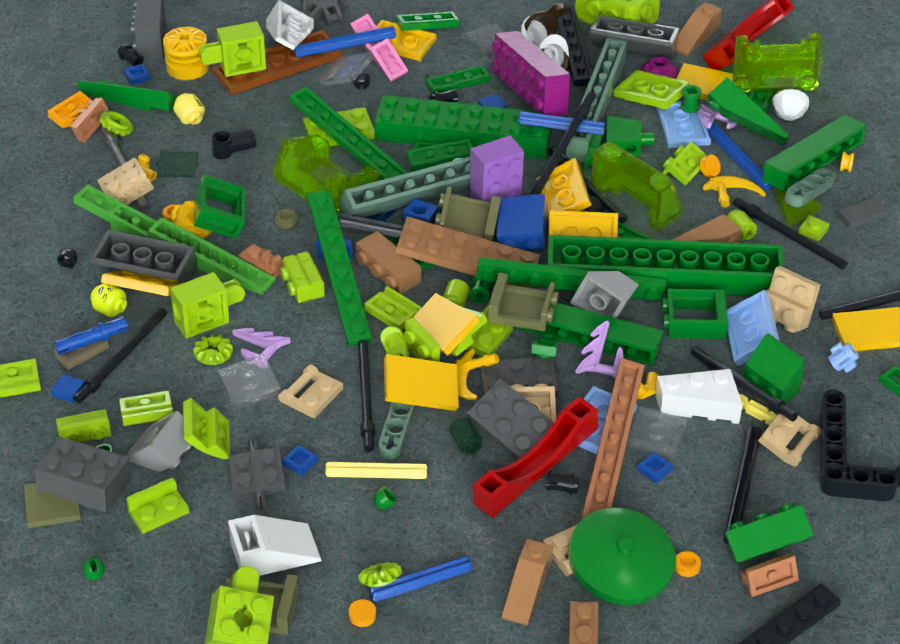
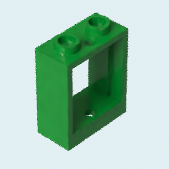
(216, 219)
(695, 300)

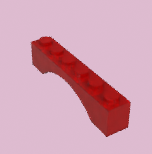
(763, 17)
(505, 484)

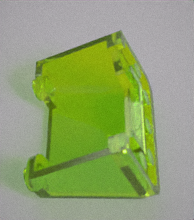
(778, 65)
(306, 168)
(621, 171)

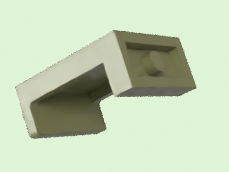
(468, 214)
(521, 305)
(284, 601)

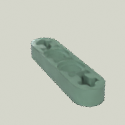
(810, 187)
(395, 420)

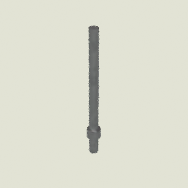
(113, 143)

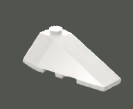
(288, 25)

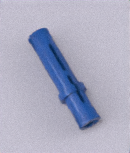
(89, 336)

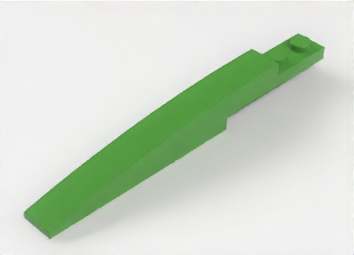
(208, 256)

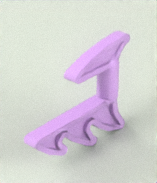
(708, 116)
(263, 339)
(592, 362)

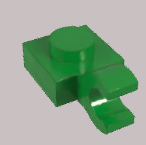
(595, 143)
(545, 346)

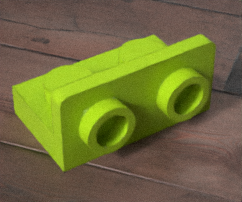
(685, 164)
(489, 337)
(84, 426)
(156, 505)

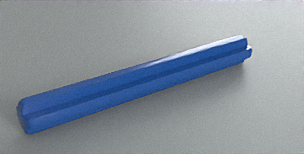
(345, 42)
(738, 156)

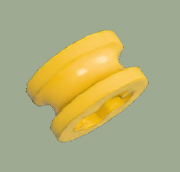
(847, 161)

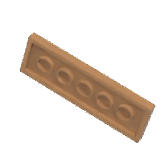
(454, 248)

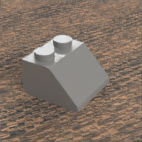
(604, 293)
(161, 444)

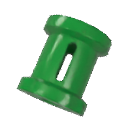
(691, 96)
(474, 292)

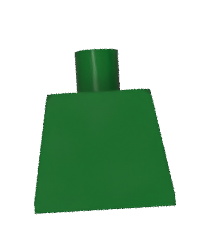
(627, 134)

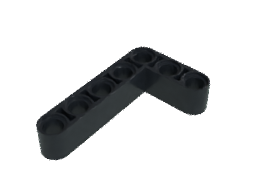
(836, 475)

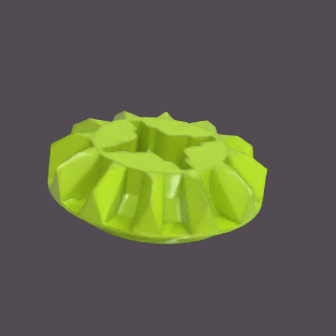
(116, 123)
(211, 356)
(380, 574)

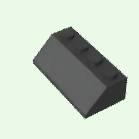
(640, 36)
(146, 256)

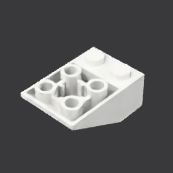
(271, 543)

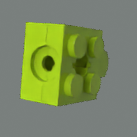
(235, 58)
(204, 303)
(240, 612)

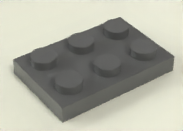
(520, 371)
(509, 419)

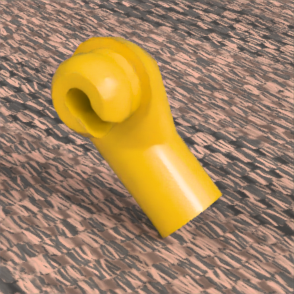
(144, 160)
(649, 387)

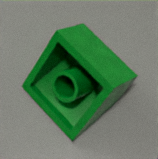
(775, 369)

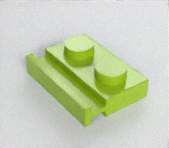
(391, 308)
(420, 341)
(19, 378)
(145, 408)

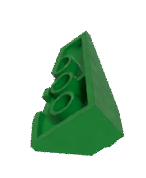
(738, 107)

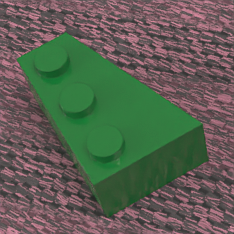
(768, 533)

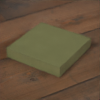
(47, 508)

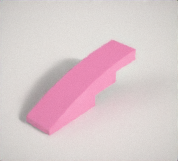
(381, 51)

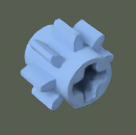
(843, 357)

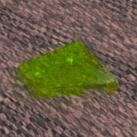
(796, 214)

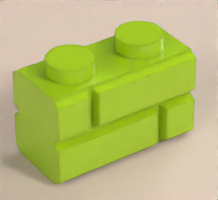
(302, 277)

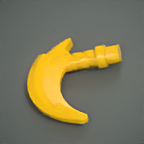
(720, 183)
(466, 364)

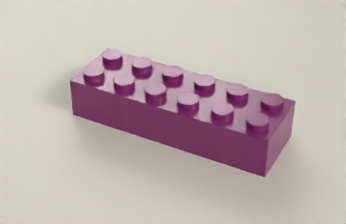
(531, 73)

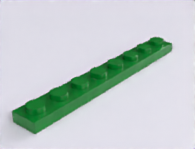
(344, 133)
(339, 268)
(563, 277)

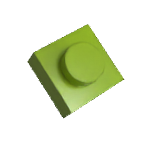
(814, 228)

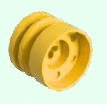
(182, 53)

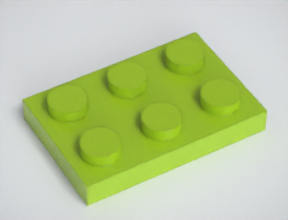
(650, 89)
(357, 117)

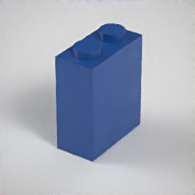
(523, 222)

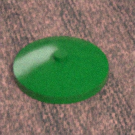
(621, 556)

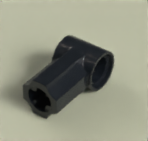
(225, 143)

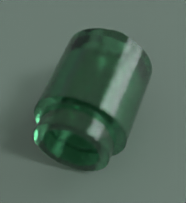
(466, 436)

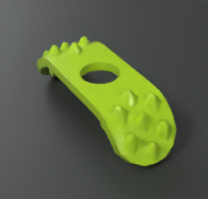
(394, 341)

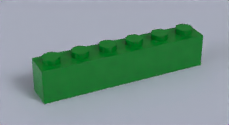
(813, 152)
(576, 325)

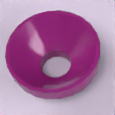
(667, 69)

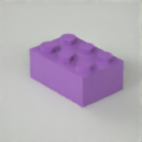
(496, 169)

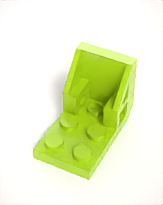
(635, 10)

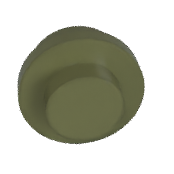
(286, 219)

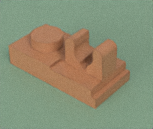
(88, 120)
(262, 259)
(770, 574)

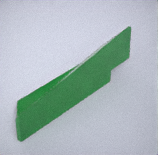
(130, 96)

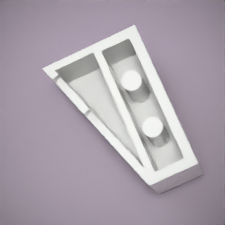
(700, 394)

